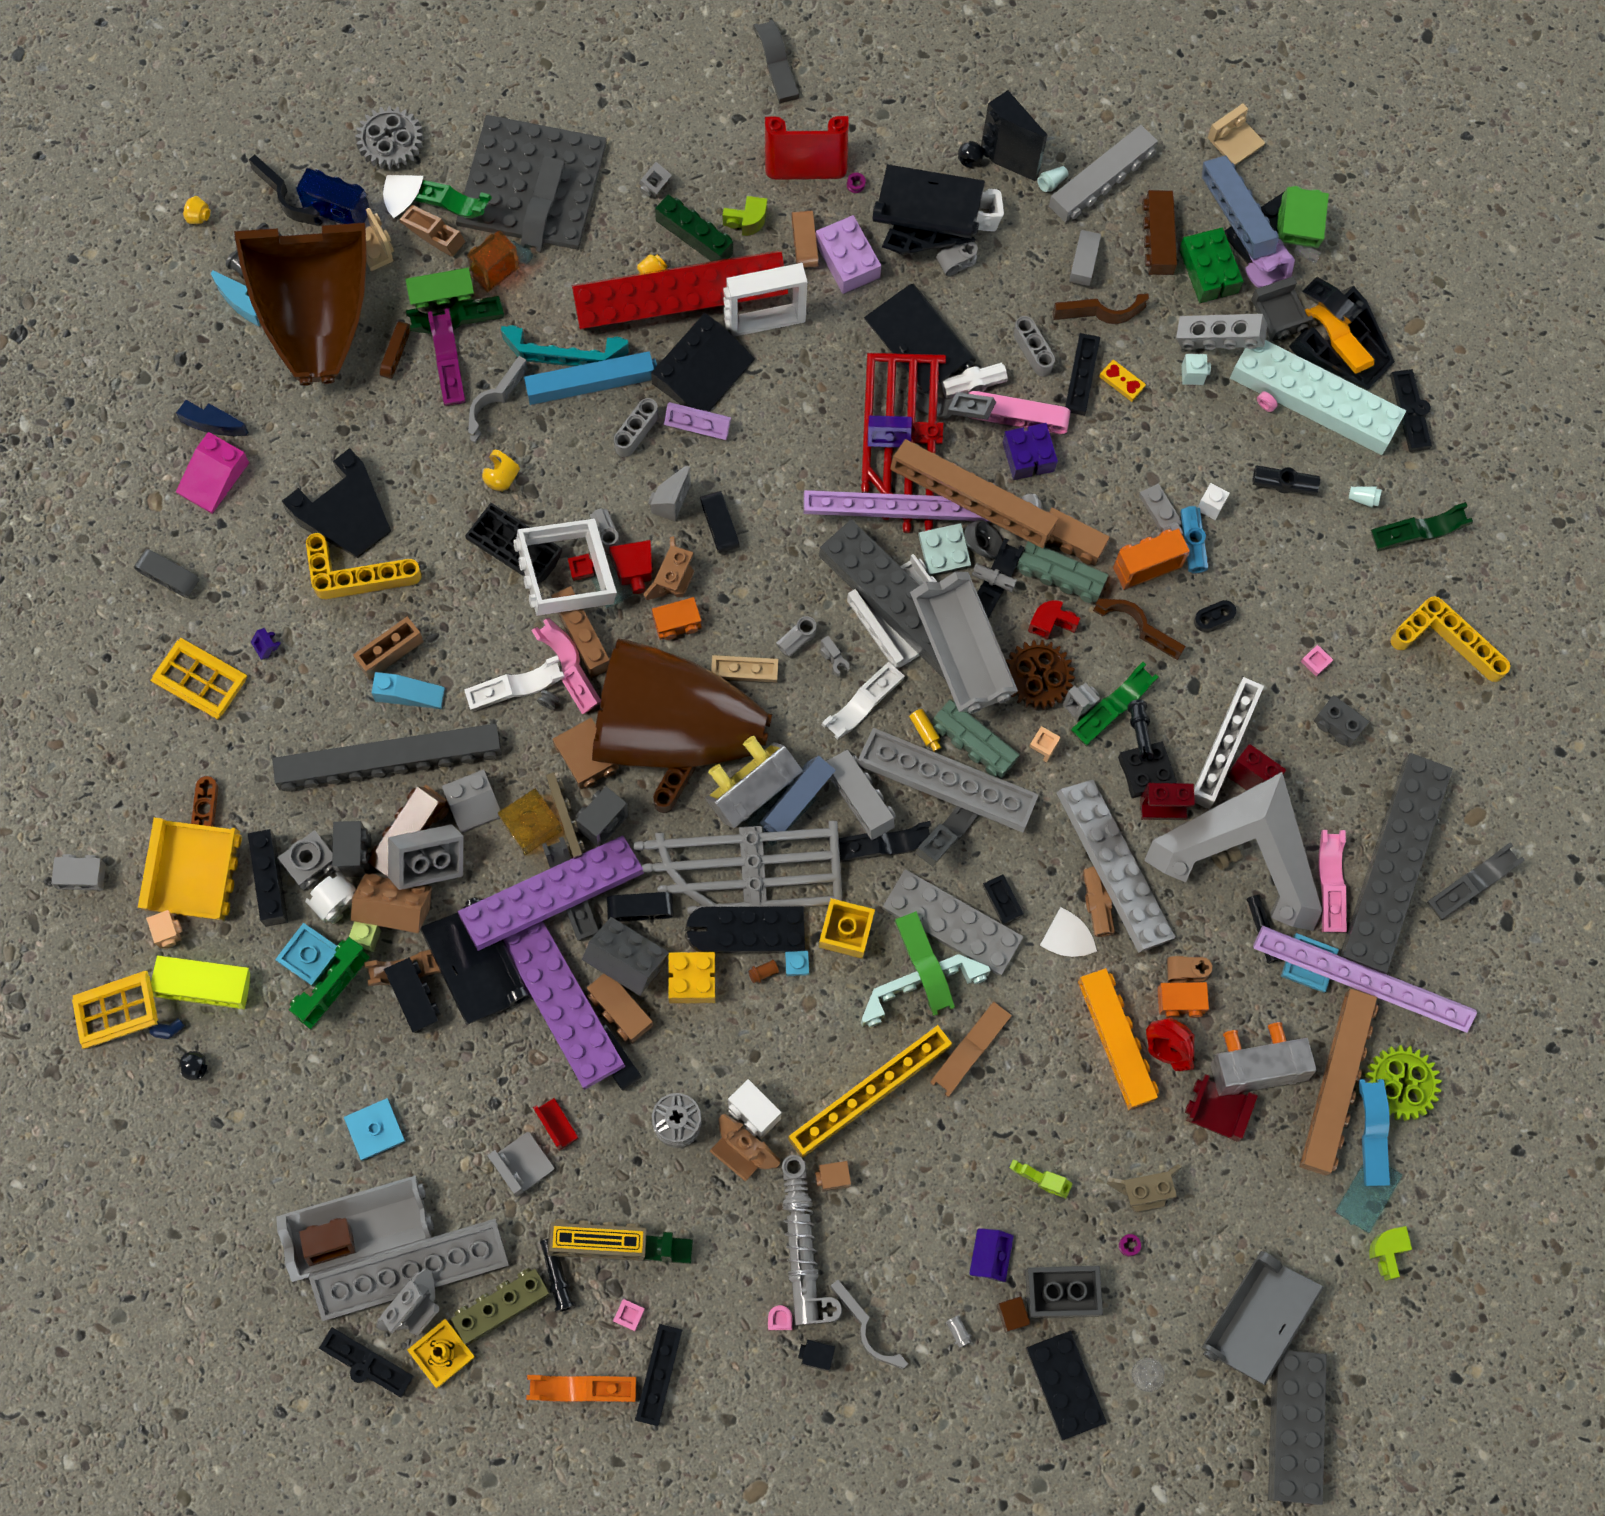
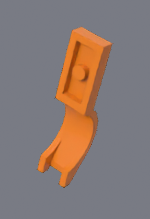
(582, 1388)

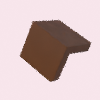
(1013, 1314)

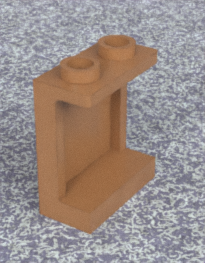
(577, 749)

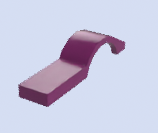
(447, 358)

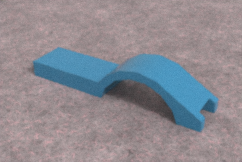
(1375, 1133)

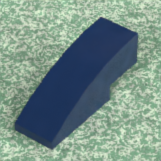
(210, 420)

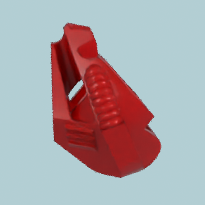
(1169, 1034)

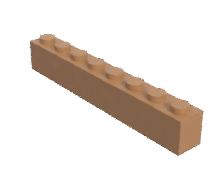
(974, 493)
(1338, 1082)

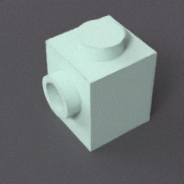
(1195, 369)

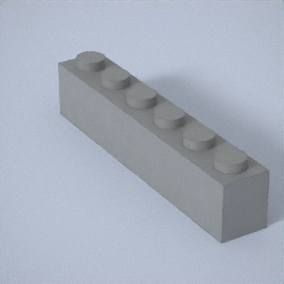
(1103, 174)

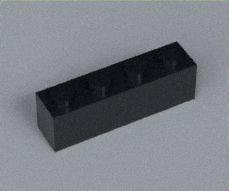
(267, 878)

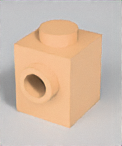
(164, 929)

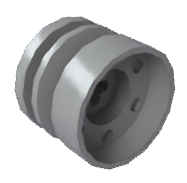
(668, 1131)

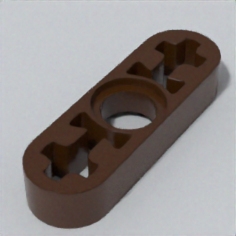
(395, 350)

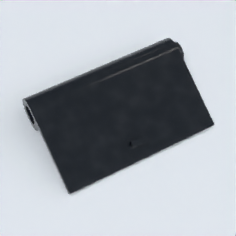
(929, 201)
(914, 326)
(485, 978)

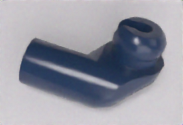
(166, 1031)

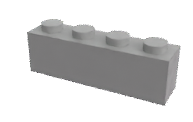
(861, 796)

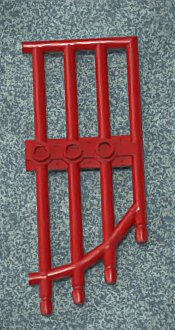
(922, 432)

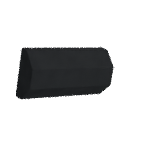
(495, 535)

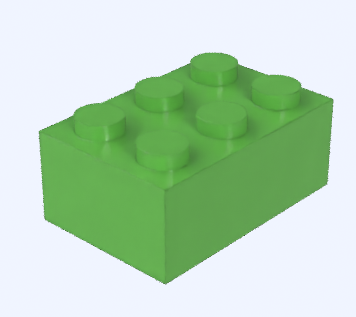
(440, 287)

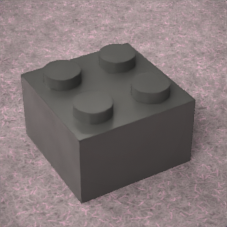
(601, 816)
(350, 848)

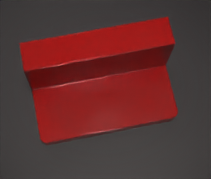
(556, 1124)

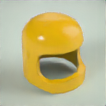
(503, 473)

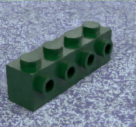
(693, 230)

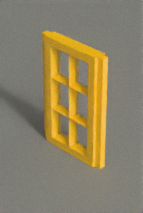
(189, 696)
(122, 1029)

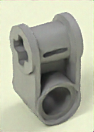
(957, 258)

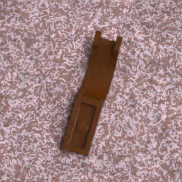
(1093, 307)
(1147, 633)

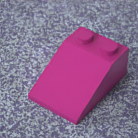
(211, 472)

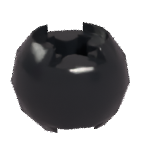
(970, 154)
(193, 1065)

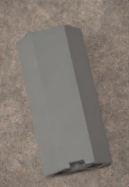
(964, 642)
(378, 1219)

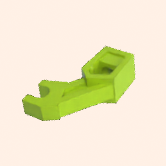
(1048, 1181)

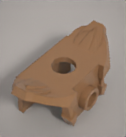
(673, 574)
(741, 1149)

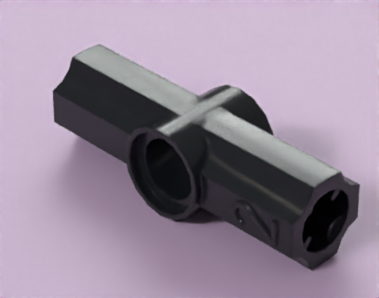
(1298, 483)

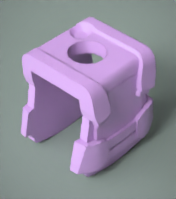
(1271, 267)

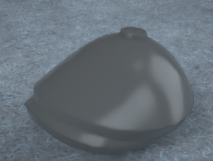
(982, 539)

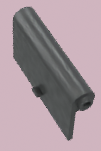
(1261, 1318)

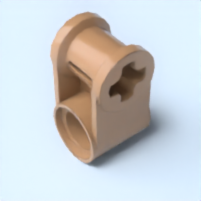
(1184, 969)

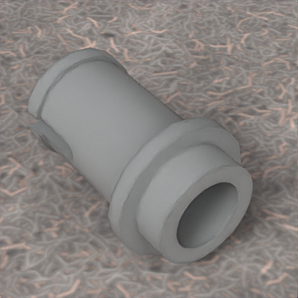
(959, 1332)

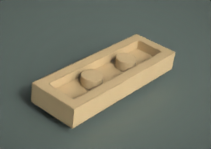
(745, 668)

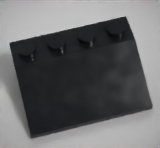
(1013, 137)
(702, 365)

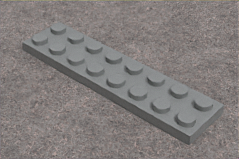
(947, 779)
(1115, 865)
(385, 1274)

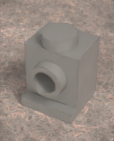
(655, 173)

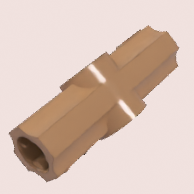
(1098, 904)

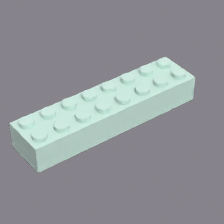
(1319, 395)

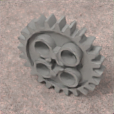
(389, 137)

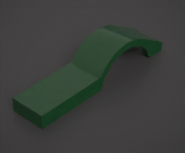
(461, 313)
(1420, 529)

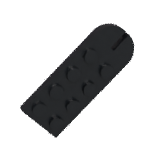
(747, 929)

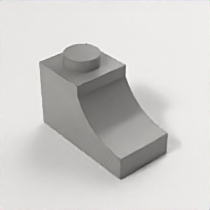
(1081, 700)

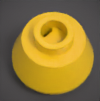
(196, 211)

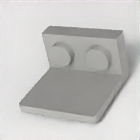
(521, 1163)

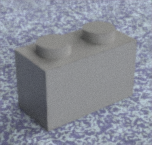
(78, 873)

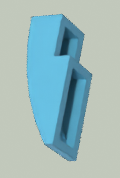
(236, 296)

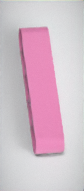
(1027, 413)

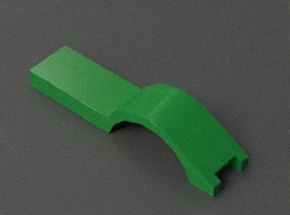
(452, 200)
(1114, 705)

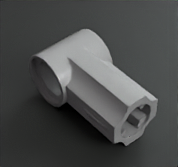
(605, 528)
(796, 637)

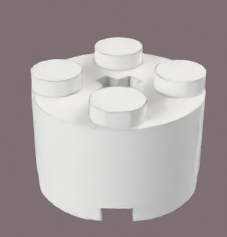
(332, 898)

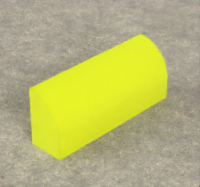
(200, 982)

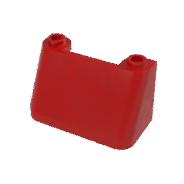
(806, 153)

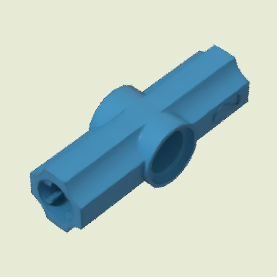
(1193, 528)

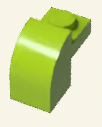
(750, 219)
(1385, 1246)

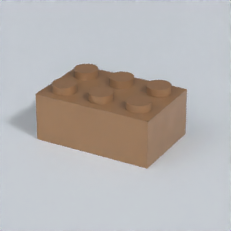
(384, 905)

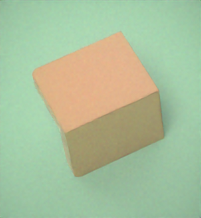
(1045, 742)

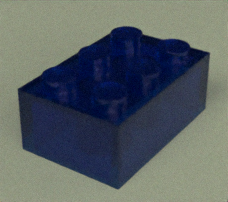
(333, 197)

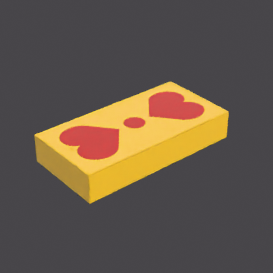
(1122, 380)

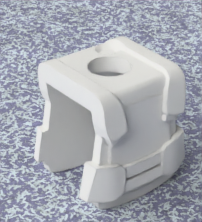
(990, 200)

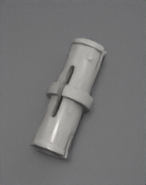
(994, 577)

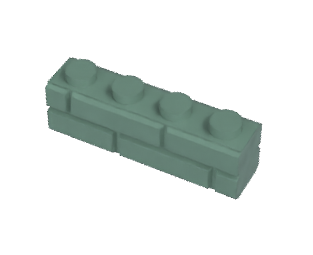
(1062, 572)
(975, 739)

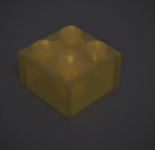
(530, 821)

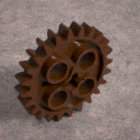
(1057, 668)

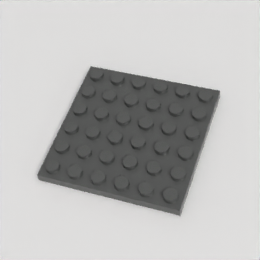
(508, 170)

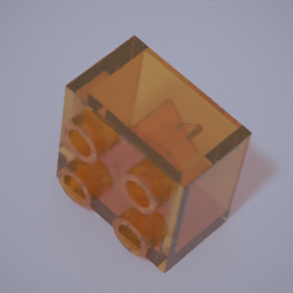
(493, 260)

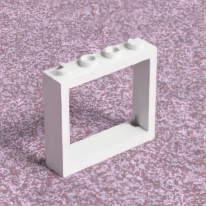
(759, 283)
(560, 532)

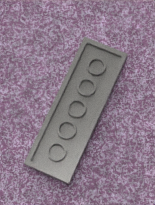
(954, 922)

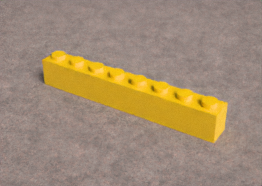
(869, 1091)

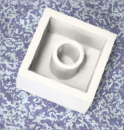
(753, 1109)

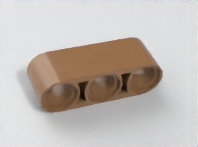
(805, 238)

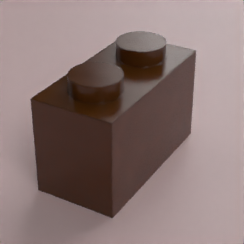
(327, 1241)

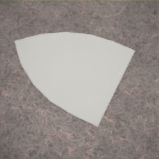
(400, 192)
(1068, 936)

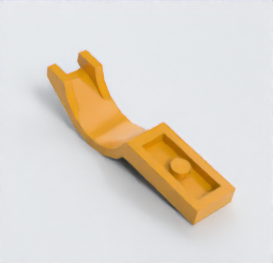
(1342, 340)

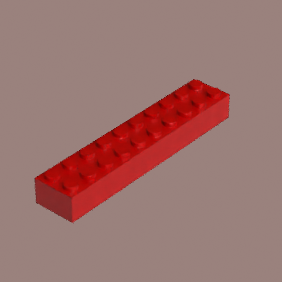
(666, 290)

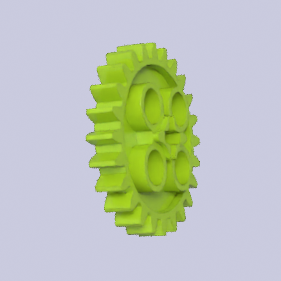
(1423, 1088)

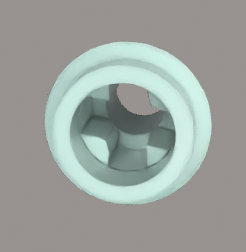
(1051, 179)
(1365, 495)

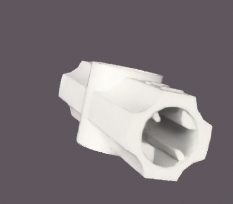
(974, 380)

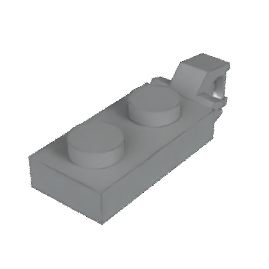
(1160, 508)

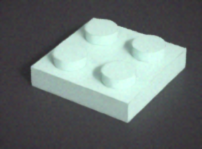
(944, 549)

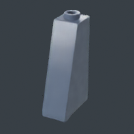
(797, 795)

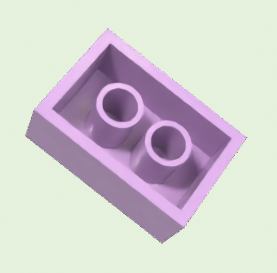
(848, 254)

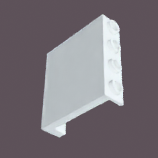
(889, 641)

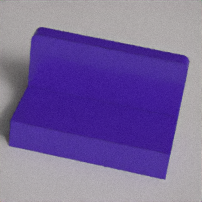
(889, 430)
(991, 1254)

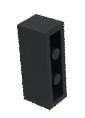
(412, 994)

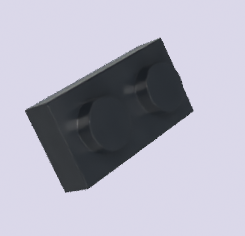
(1003, 899)

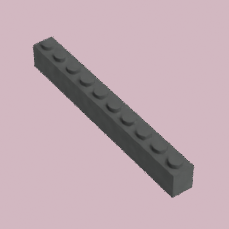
(386, 757)

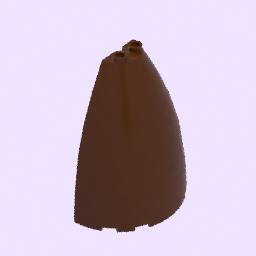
(307, 294)
(671, 712)

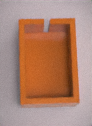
(1151, 558)

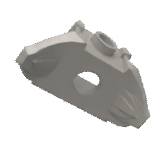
(412, 1307)

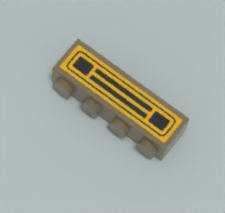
(596, 1241)

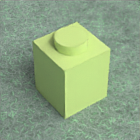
(365, 935)

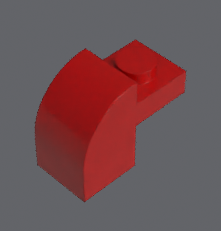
(1050, 614)

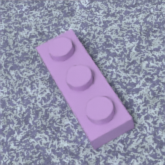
(697, 421)

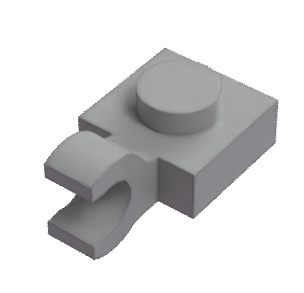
(831, 652)

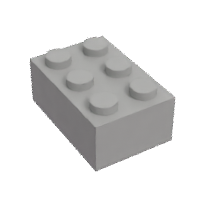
(425, 857)

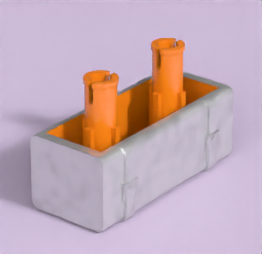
(1263, 1065)

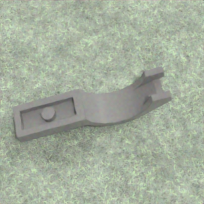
(499, 394)
(860, 1315)

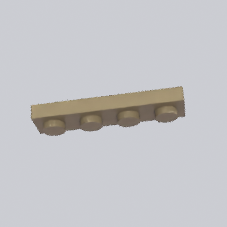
(563, 807)

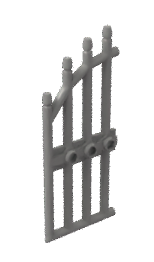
(752, 864)

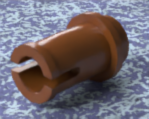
(763, 971)

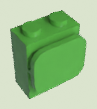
(1302, 216)

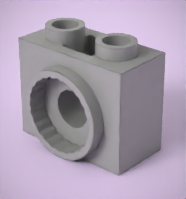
(308, 873)

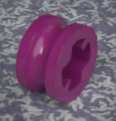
(856, 176)
(1135, 1250)

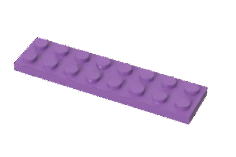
(550, 892)
(563, 1005)

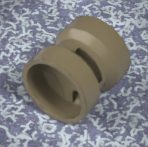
(1227, 856)

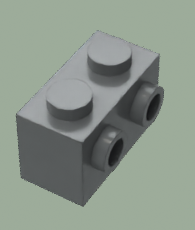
(1341, 721)

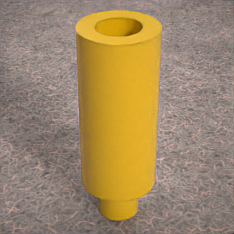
(925, 729)

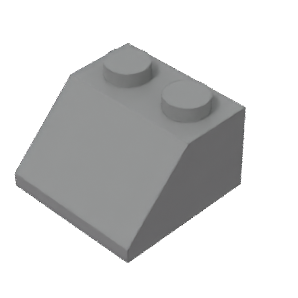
(472, 801)

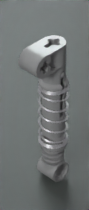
(803, 1271)

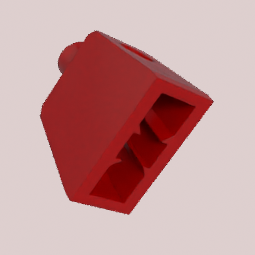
(633, 564)

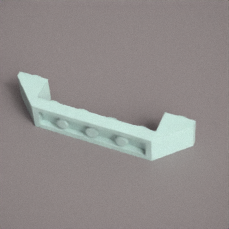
(972, 971)

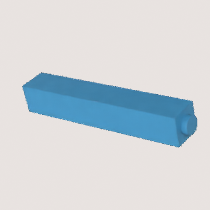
(589, 378)

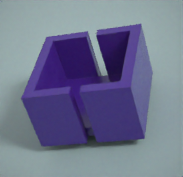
(1027, 448)

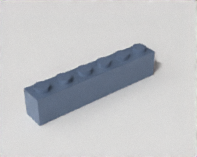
(1240, 207)

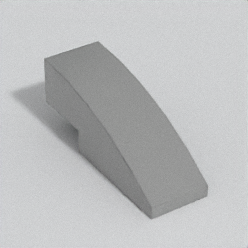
(1085, 257)

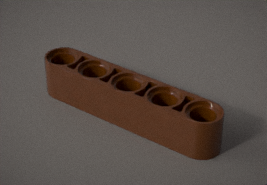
(670, 791)

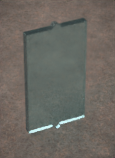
(1365, 1203)

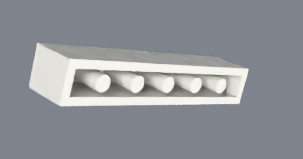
(1226, 742)

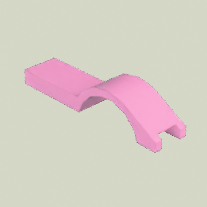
(575, 678)
(1332, 882)

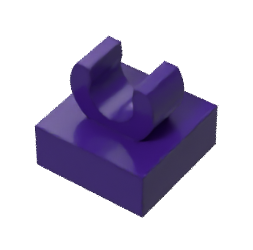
(263, 643)

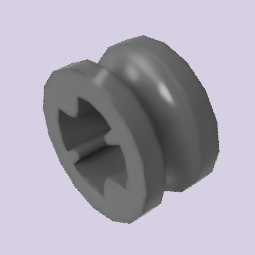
(548, 700)

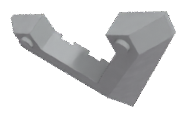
(1257, 813)

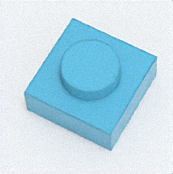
(797, 963)

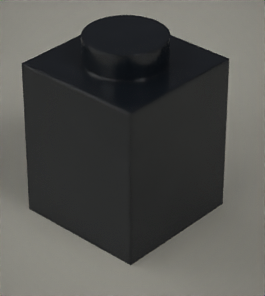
(816, 1355)

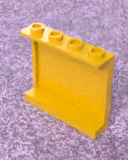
(189, 869)

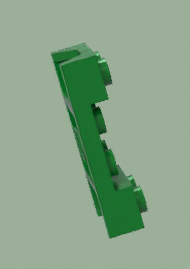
(311, 1009)

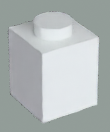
(1213, 501)

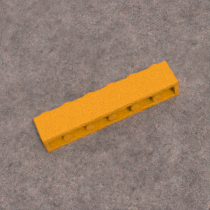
(1117, 1039)

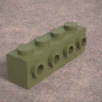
(500, 1306)

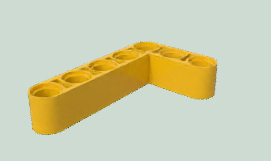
(355, 575)
(1452, 635)

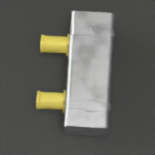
(752, 784)

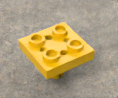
(441, 1353)

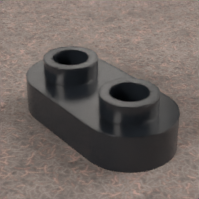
(1213, 615)

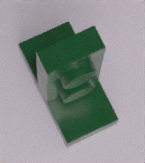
(668, 1249)

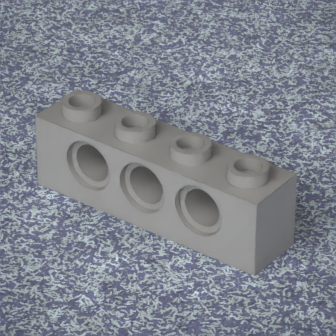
(1212, 325)

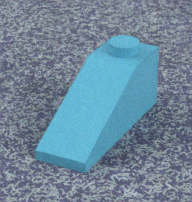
(406, 691)

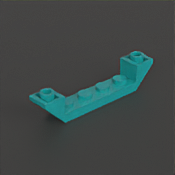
(552, 354)

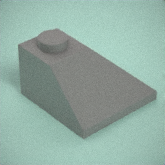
(671, 495)

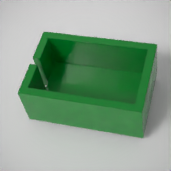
(1211, 265)

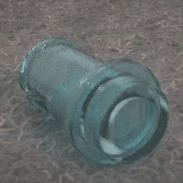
(524, 255)

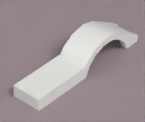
(514, 685)
(864, 700)

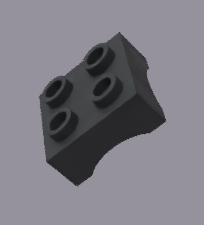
(1141, 773)

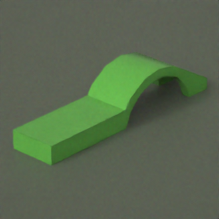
(925, 962)

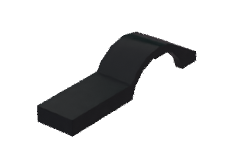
(305, 215)
(1333, 300)
(1005, 562)
(889, 843)

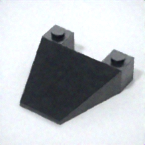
(1364, 328)
(346, 513)

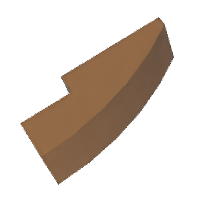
(433, 230)

